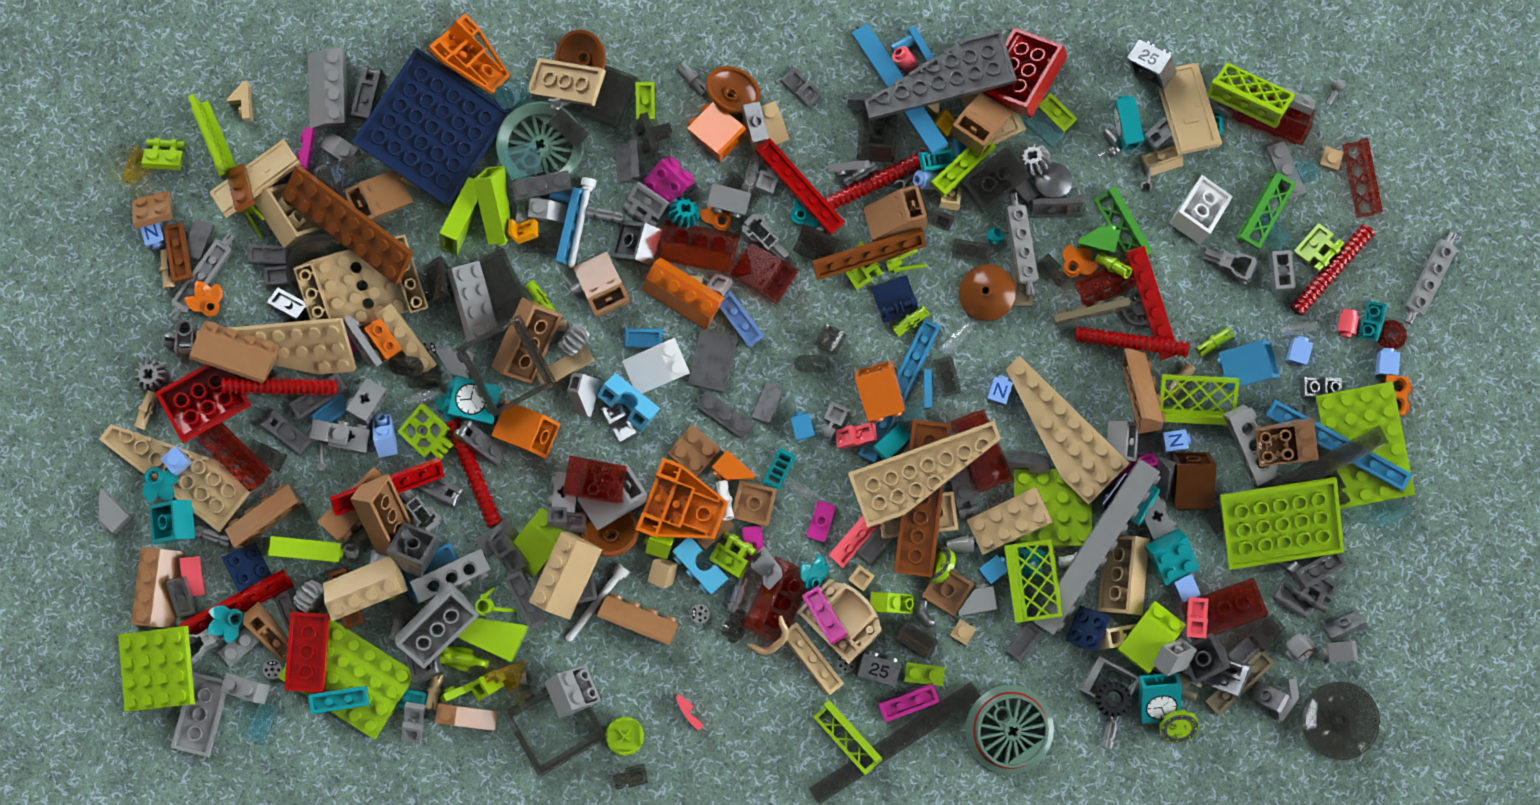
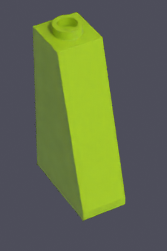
(494, 204)
(459, 219)
(303, 549)
(495, 637)

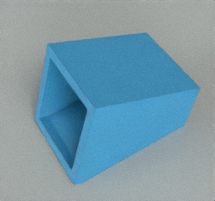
(1249, 363)

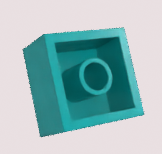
(172, 521)
(1172, 556)

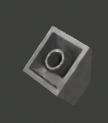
(636, 242)
(413, 548)

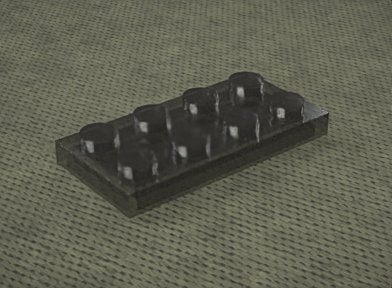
(502, 285)

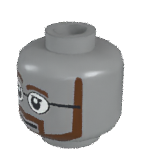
(1300, 647)

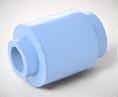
(924, 179)

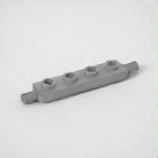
(1022, 244)
(204, 272)
(1431, 277)

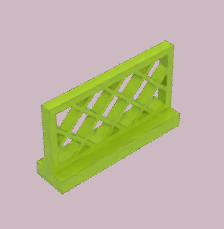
(1249, 102)
(212, 135)
(1194, 415)
(1016, 581)

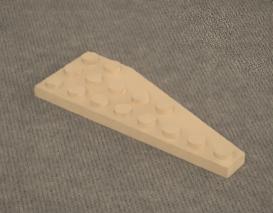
(308, 345)
(1076, 448)
(904, 481)
(206, 482)

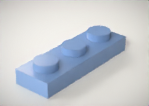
(740, 320)

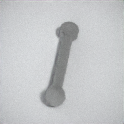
(320, 466)

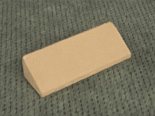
(565, 366)

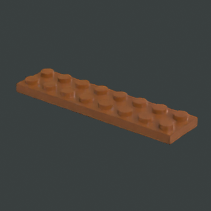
(347, 224)
(920, 525)

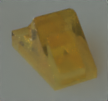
(132, 170)
(509, 675)

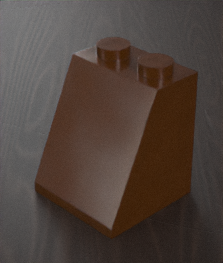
(1194, 480)

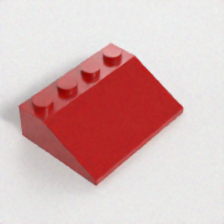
(1035, 67)
(197, 401)

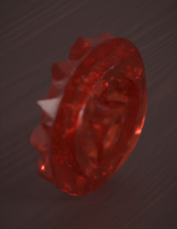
(1400, 338)

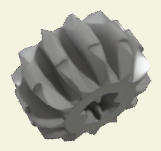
(1035, 159)
(573, 339)
(157, 373)
(309, 596)

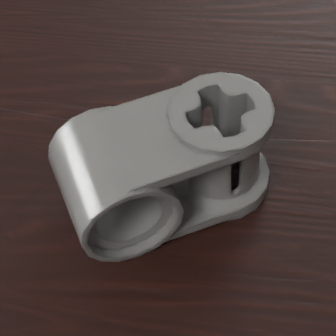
(184, 340)

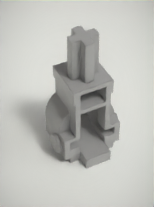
(770, 242)
(1225, 262)
(414, 504)
(208, 640)

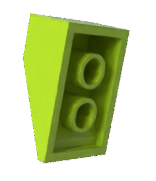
(537, 541)
(1148, 636)

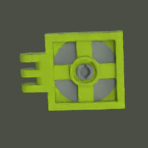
(426, 432)

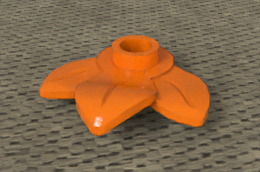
(712, 217)
(1080, 259)
(203, 296)

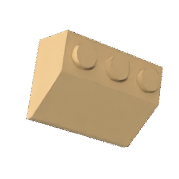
(283, 218)

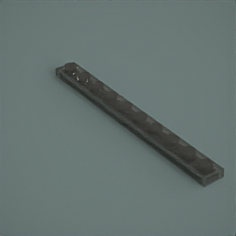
(1318, 469)
(897, 741)

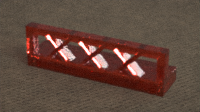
(1369, 178)
(1100, 281)
(237, 454)

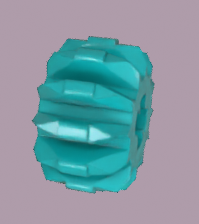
(683, 212)

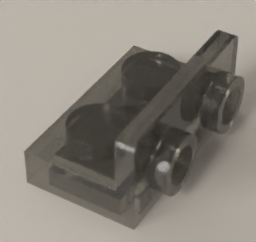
(814, 243)

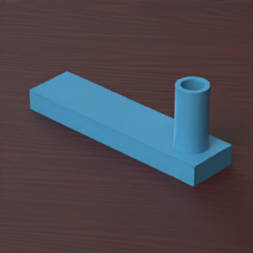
(912, 39)
(574, 200)

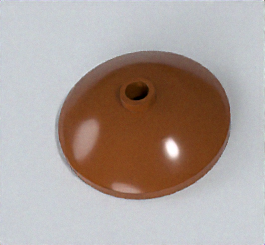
(577, 45)
(732, 88)
(994, 303)
(621, 529)

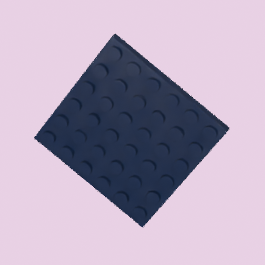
(431, 127)

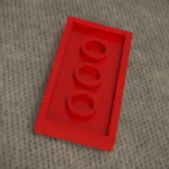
(307, 652)

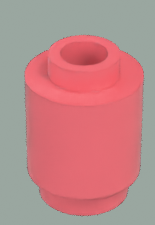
(905, 59)
(1348, 323)

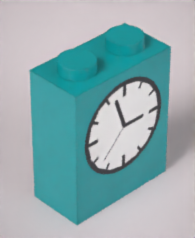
(1127, 123)
(466, 403)
(1158, 696)

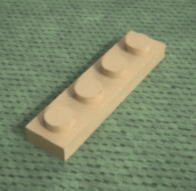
(405, 336)
(813, 660)

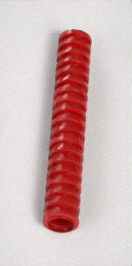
(875, 181)
(1333, 269)
(1132, 341)
(279, 386)
(475, 478)

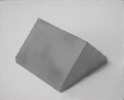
(1208, 659)

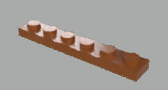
(868, 253)

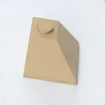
(774, 124)

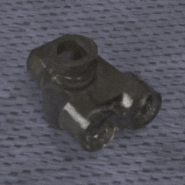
(733, 627)

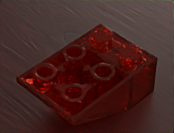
(765, 273)
(594, 480)

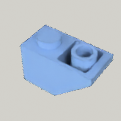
(384, 435)

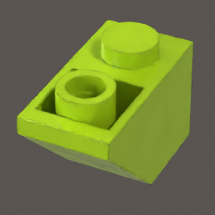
(892, 602)

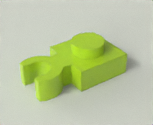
(452, 693)

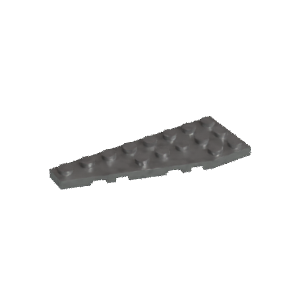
(963, 70)

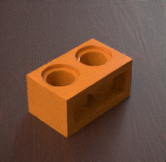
(382, 340)
(1402, 395)

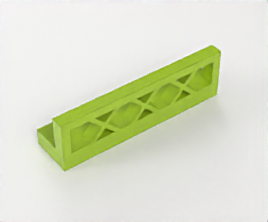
(850, 729)

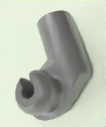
(1114, 141)
(922, 615)

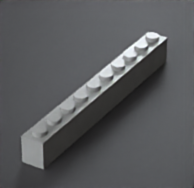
(1100, 541)

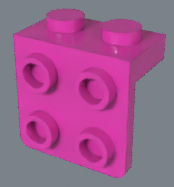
(669, 179)

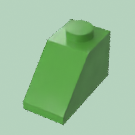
(1101, 240)

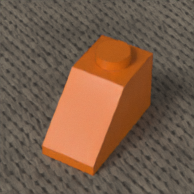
(731, 469)

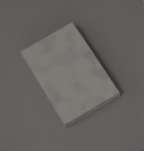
(712, 360)

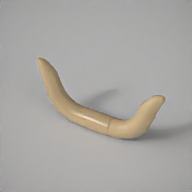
(777, 644)

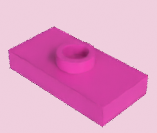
(821, 521)
(753, 536)

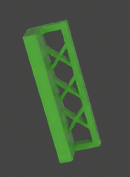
(1260, 205)
(1127, 218)

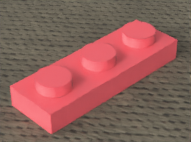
(851, 542)

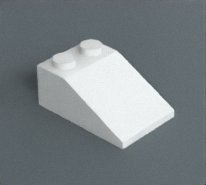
(1201, 210)
(656, 366)

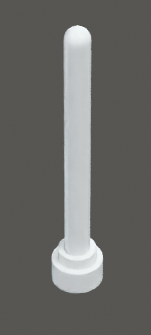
(587, 187)
(619, 572)

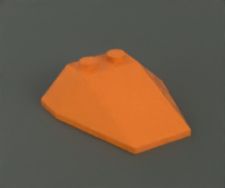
(467, 57)
(681, 505)

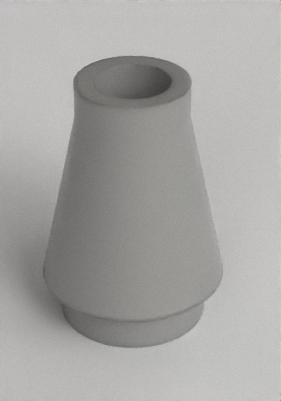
(962, 544)

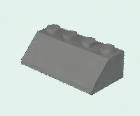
(327, 88)
(436, 626)

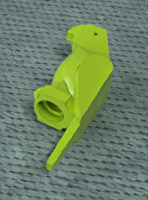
(461, 658)

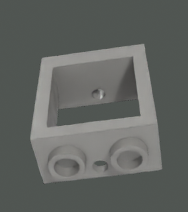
(1094, 671)

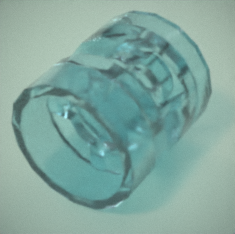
(512, 93)

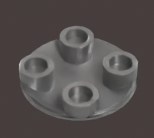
(1054, 182)

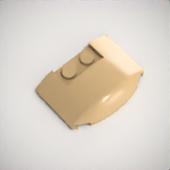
(854, 614)

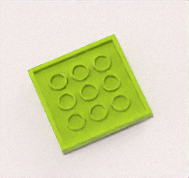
(1067, 509)
(156, 669)

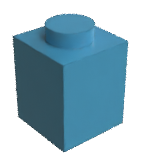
(802, 426)
(993, 569)

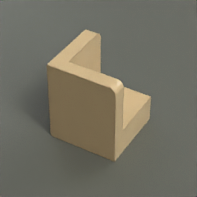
(662, 572)

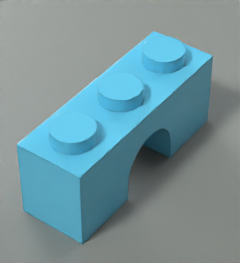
(619, 391)
(710, 579)

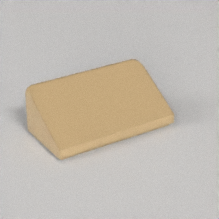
(1162, 160)

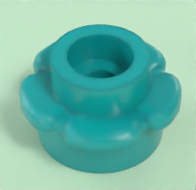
(994, 236)

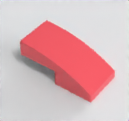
(856, 436)
(192, 570)
(1197, 617)
(685, 707)

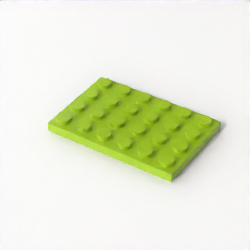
(1354, 413)
(1282, 523)
(359, 663)

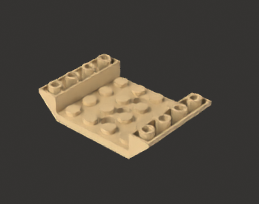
(332, 289)

